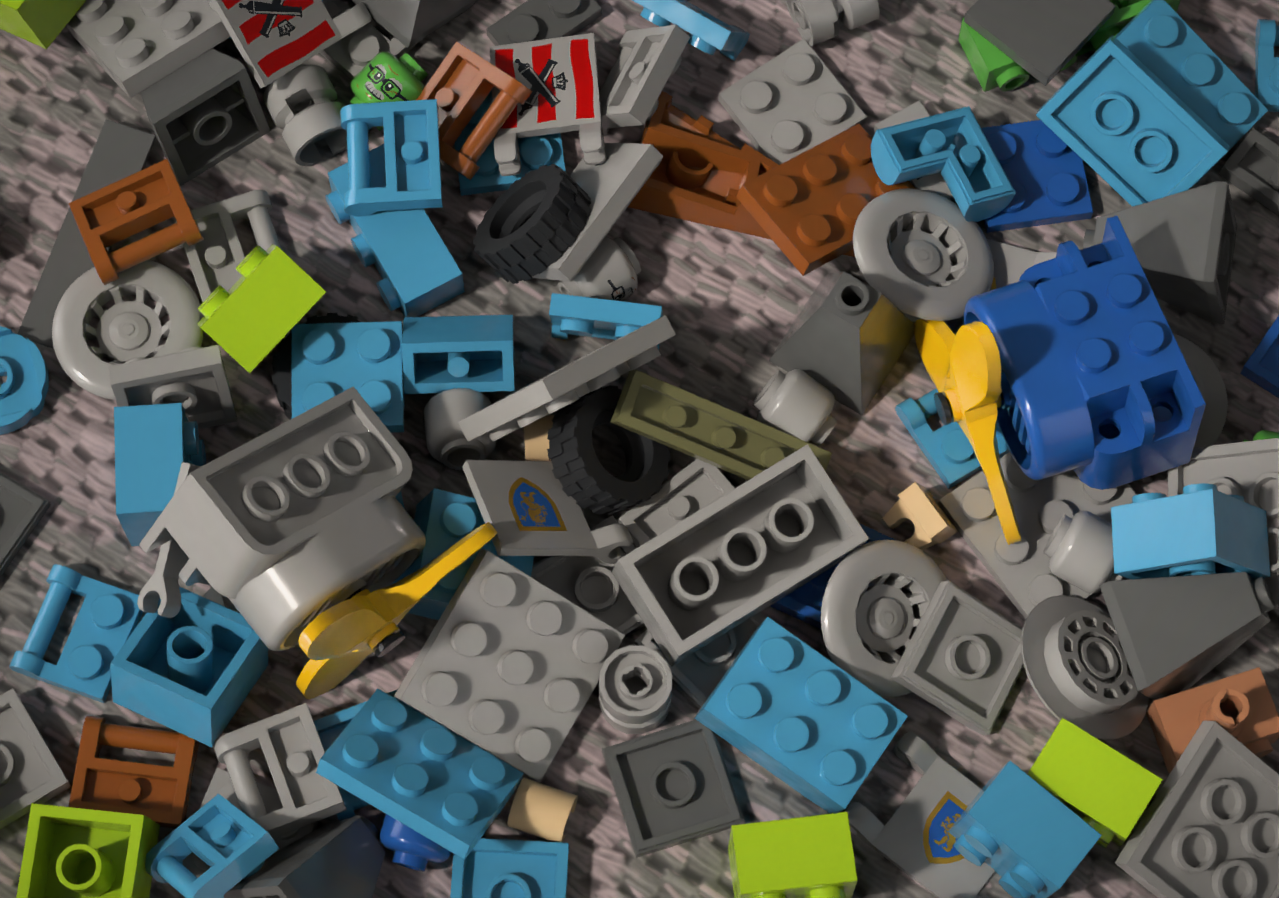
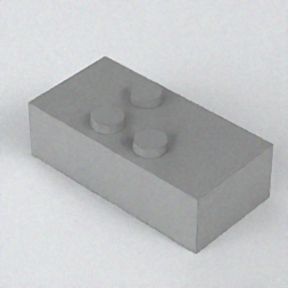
(739, 555)

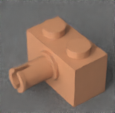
(1235, 702)

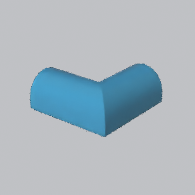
(950, 146)

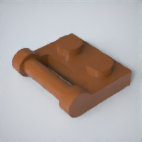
(460, 89)
(128, 209)
(132, 786)

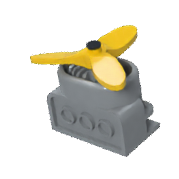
(311, 537)

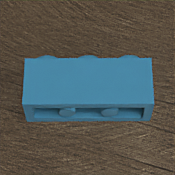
(402, 246)

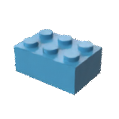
(801, 717)

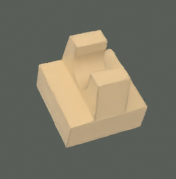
(929, 519)

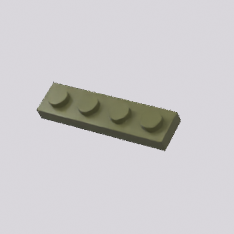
(703, 428)

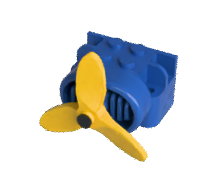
(1069, 371)

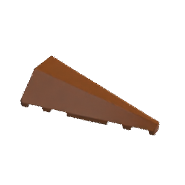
(699, 172)

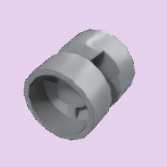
(822, 18)
(307, 111)
(635, 689)

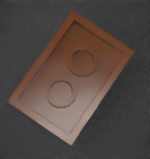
(816, 198)

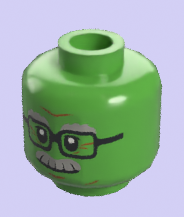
(388, 80)

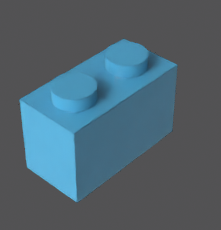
(458, 353)

